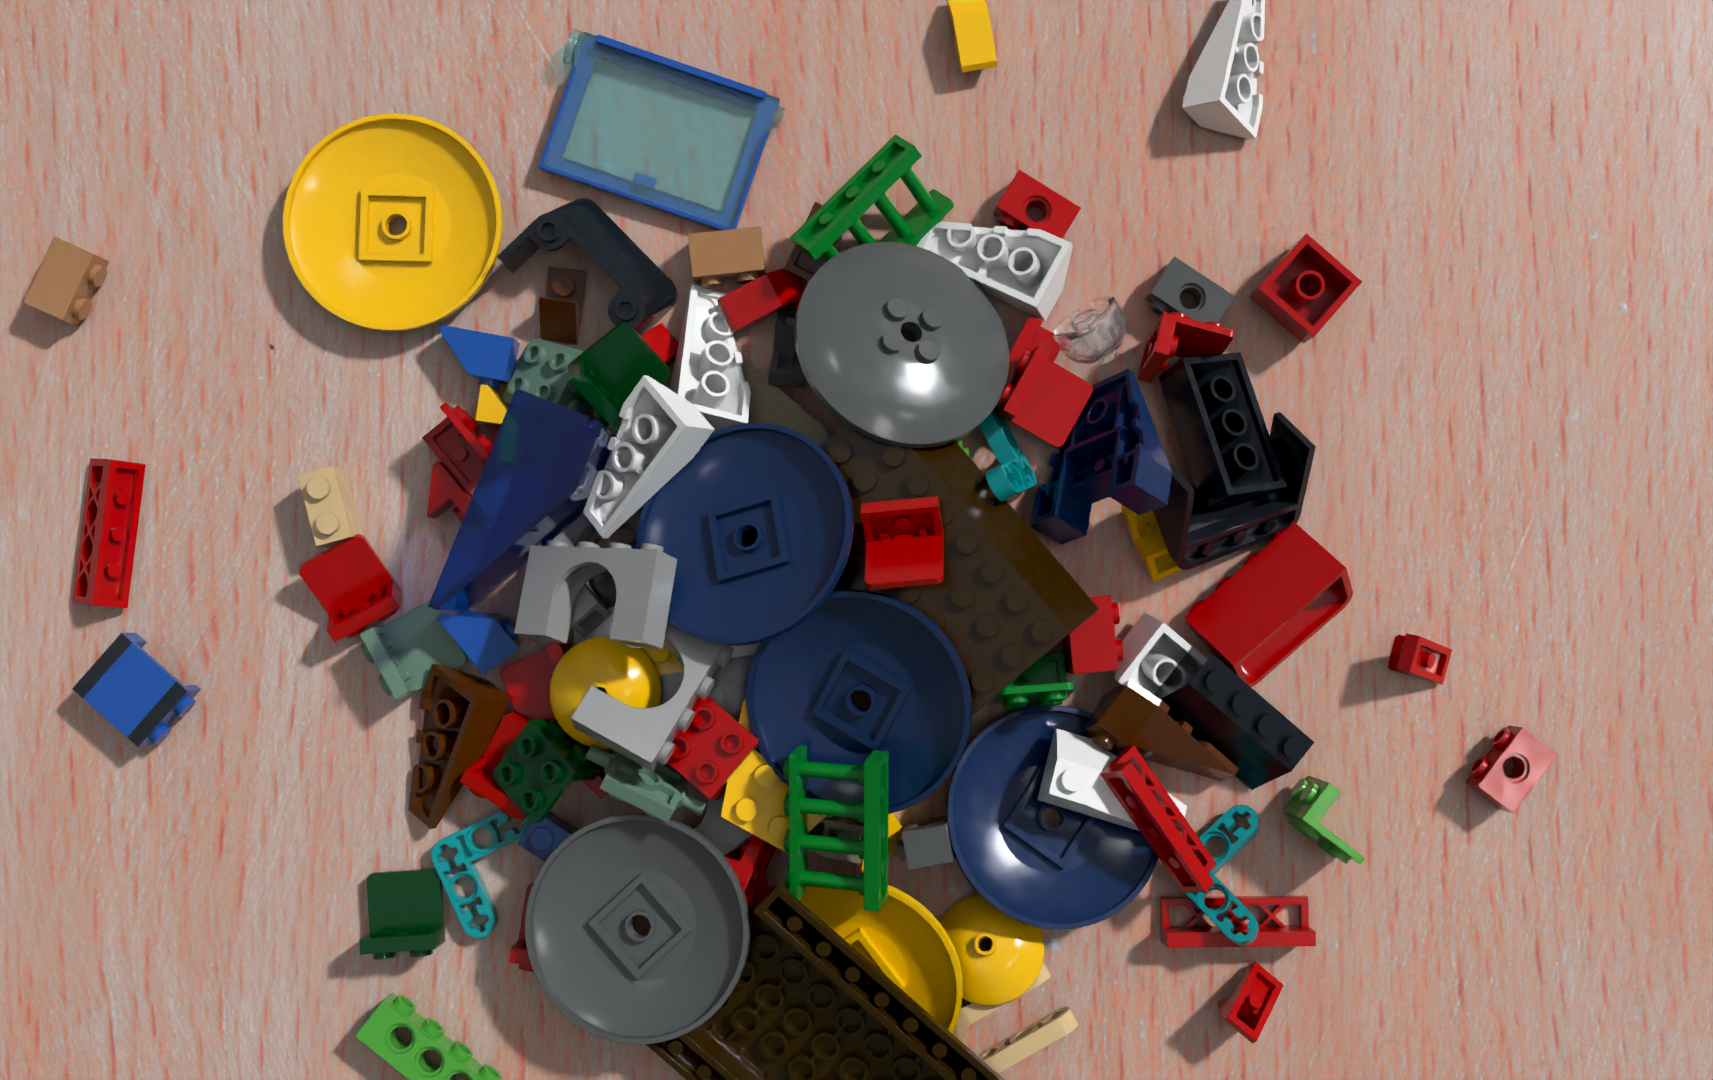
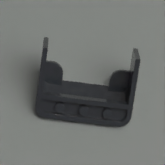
(645, 289)
(1203, 536)

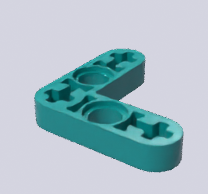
(1014, 472)
(1243, 838)
(467, 853)

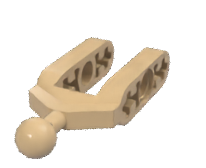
(1025, 1041)

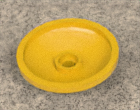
(600, 662)
(1010, 964)

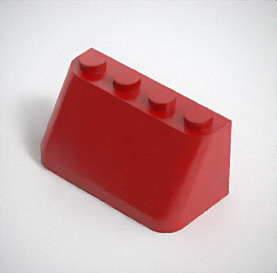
(1271, 604)

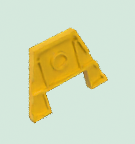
(757, 796)

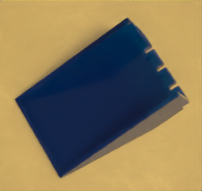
(524, 497)

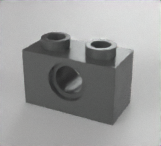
(1180, 278)
(925, 843)

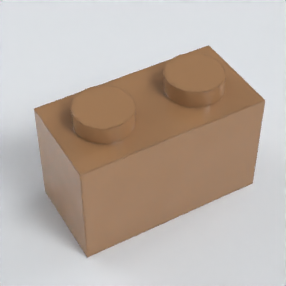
(727, 256)
(66, 282)

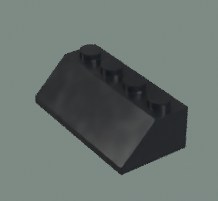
(1221, 430)
(1232, 718)

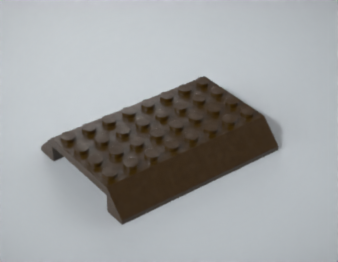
(1001, 586)
(816, 1013)

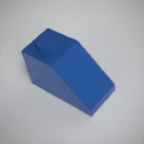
(483, 355)
(481, 636)

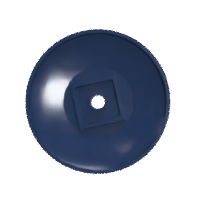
(739, 483)
(871, 643)
(1007, 852)

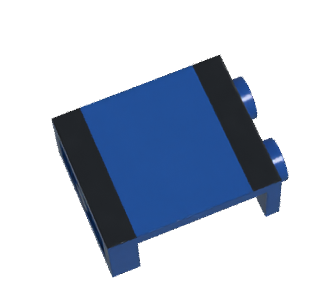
(135, 691)

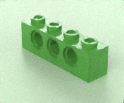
(410, 1058)

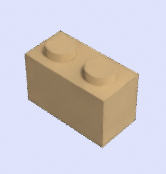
(329, 506)

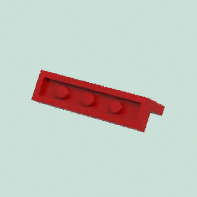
(108, 533)
(1137, 793)
(1211, 936)

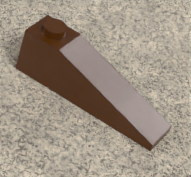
(1139, 718)
(456, 730)

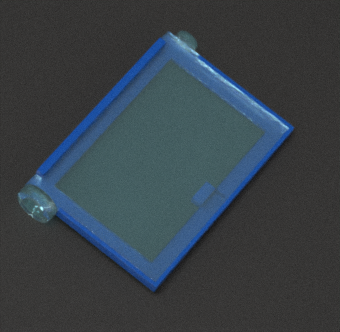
(658, 131)

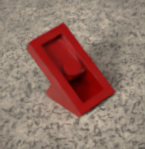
(445, 492)
(1419, 658)
(751, 868)
(1251, 1001)

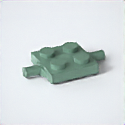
(654, 792)

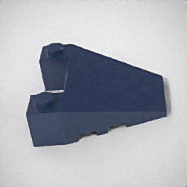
(1106, 455)

